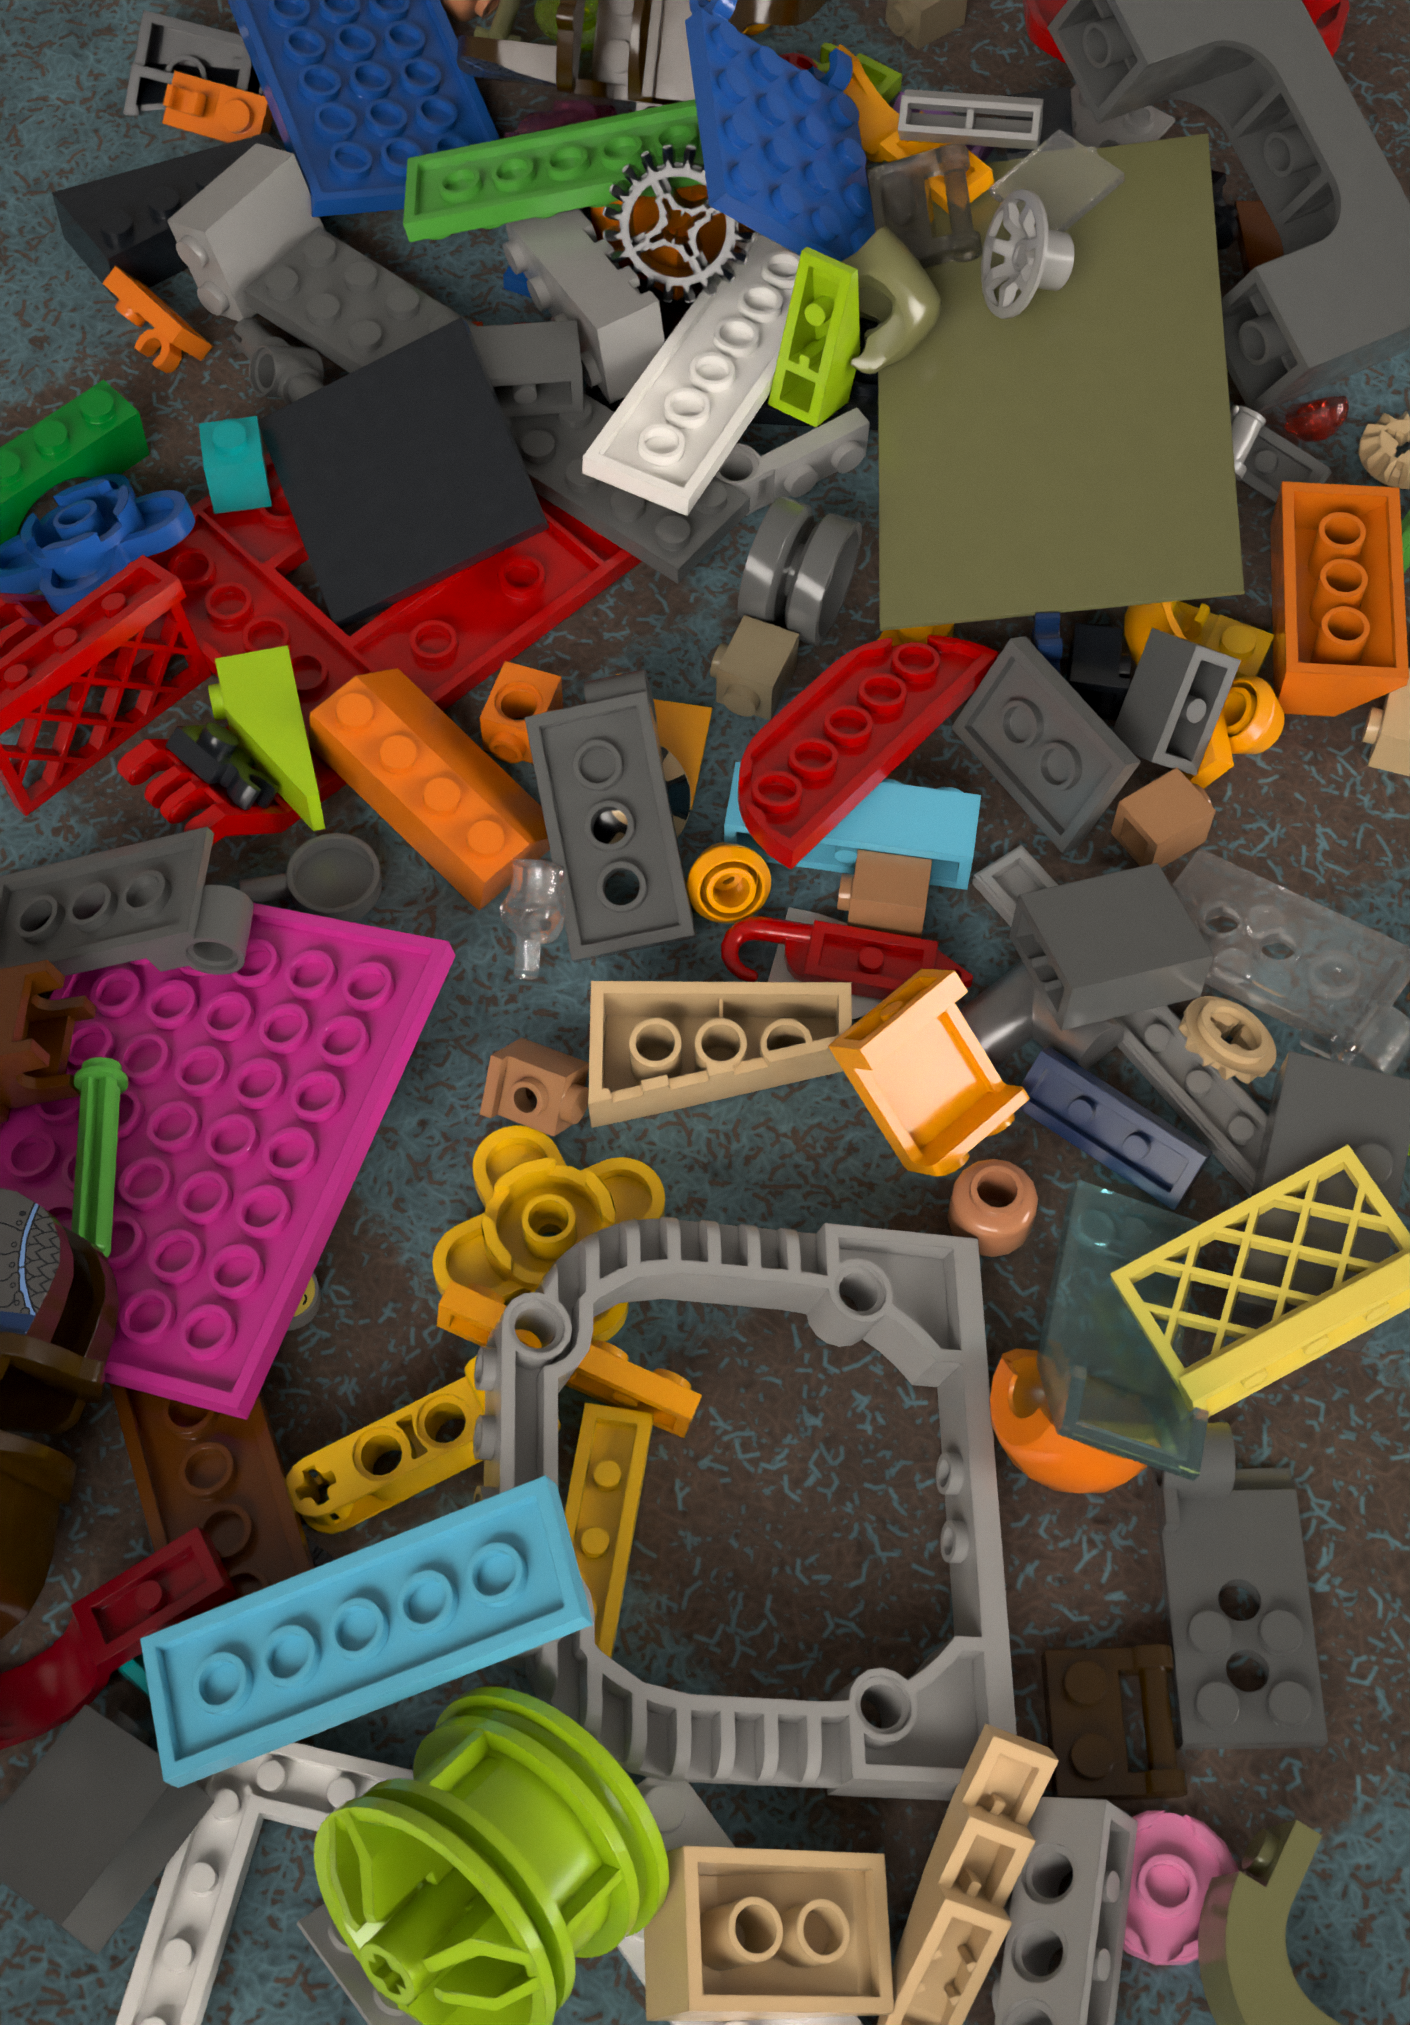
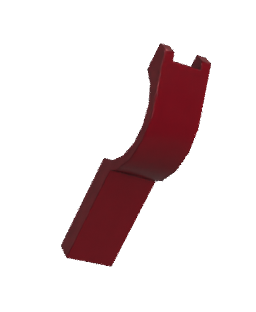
(106, 1633)

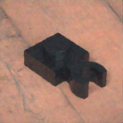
(217, 759)

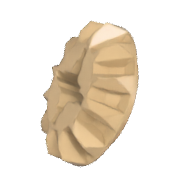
(1378, 450)
(1214, 1018)

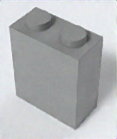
(243, 227)

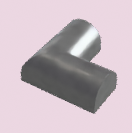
(1015, 1012)

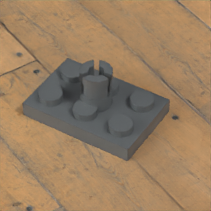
(1044, 744)

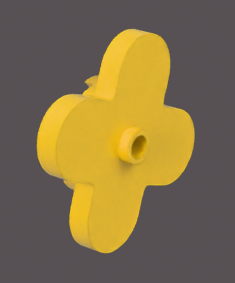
(534, 1193)

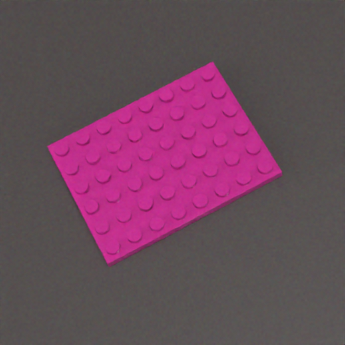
(231, 1136)

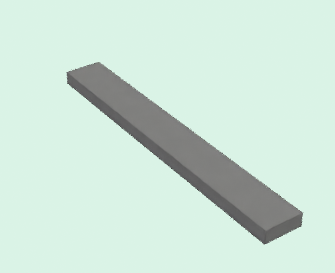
(1212, 1107)

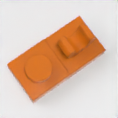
(214, 109)
(170, 330)

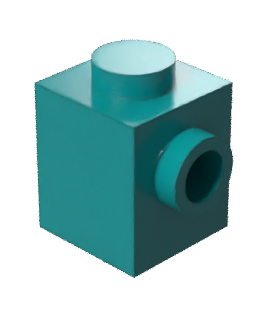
(235, 464)

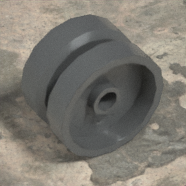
(800, 569)

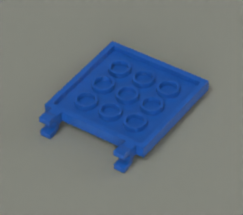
(778, 139)

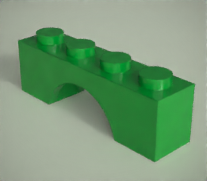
(82, 439)

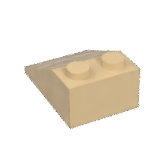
(769, 1936)

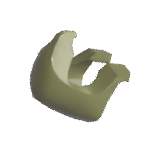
(896, 296)

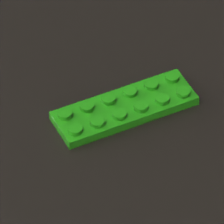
(540, 171)

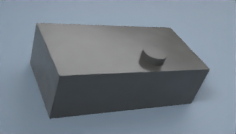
(1311, 1114)

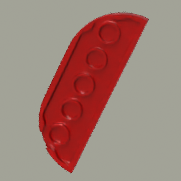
(849, 735)

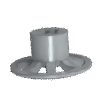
(1031, 256)

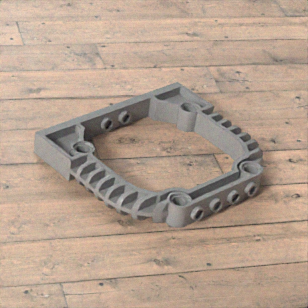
(926, 1316)

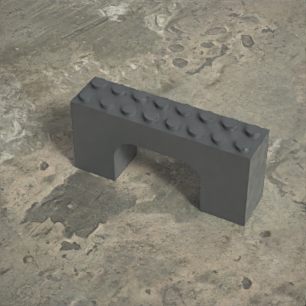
(1315, 163)

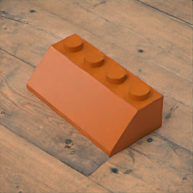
(1337, 597)
(429, 782)

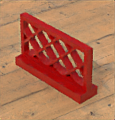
(70, 652)

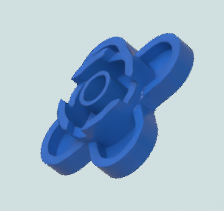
(91, 539)

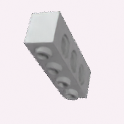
(1086, 1920)

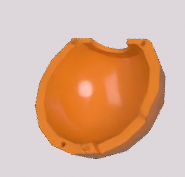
(1030, 1438)

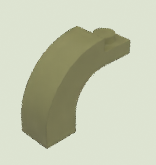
(1245, 1929)

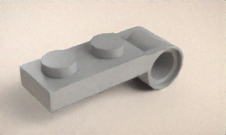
(799, 463)

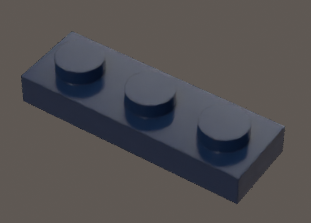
(1113, 1128)

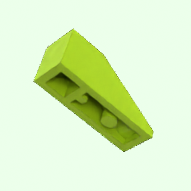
(818, 340)
(265, 715)

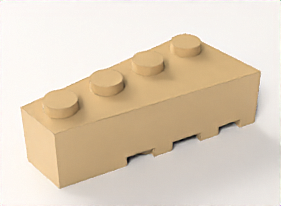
(706, 1041)

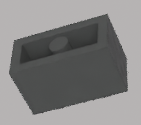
(533, 366)
(1175, 701)

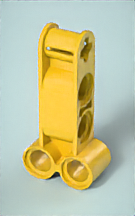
(350, 1461)

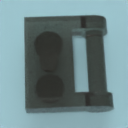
(905, 206)

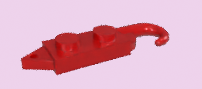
(839, 953)

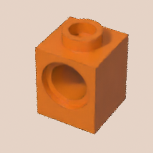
(517, 694)

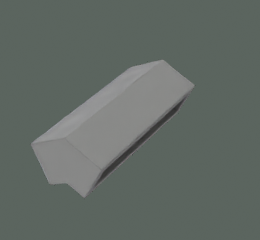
(969, 128)

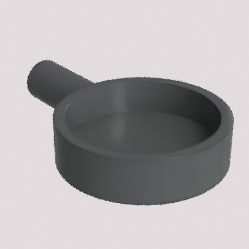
(325, 877)

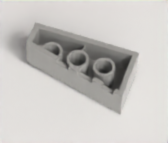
(579, 282)

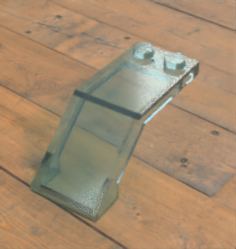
(1092, 1353)

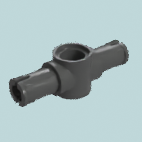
(275, 365)

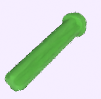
(93, 1199)

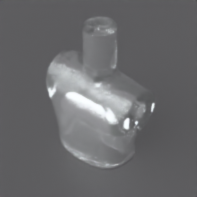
(533, 911)

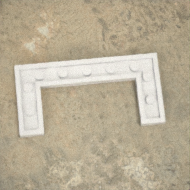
(209, 1869)

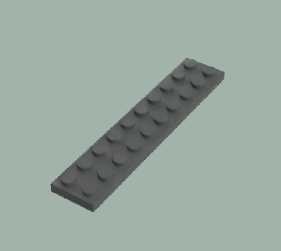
(363, 312)

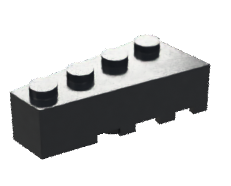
(126, 214)

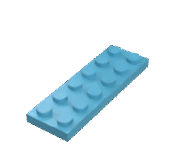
(364, 1632)

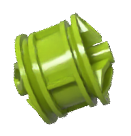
(492, 1864)

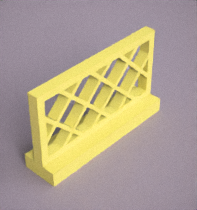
(1290, 1338)

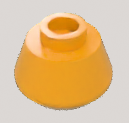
(1252, 715)
(728, 883)

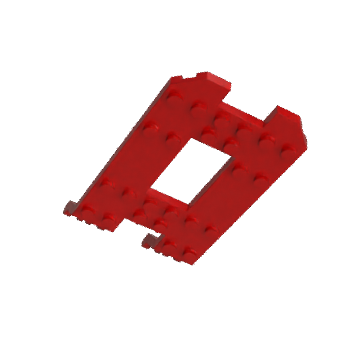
(438, 637)

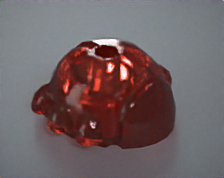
(1317, 418)

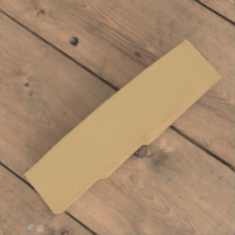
(967, 1880)

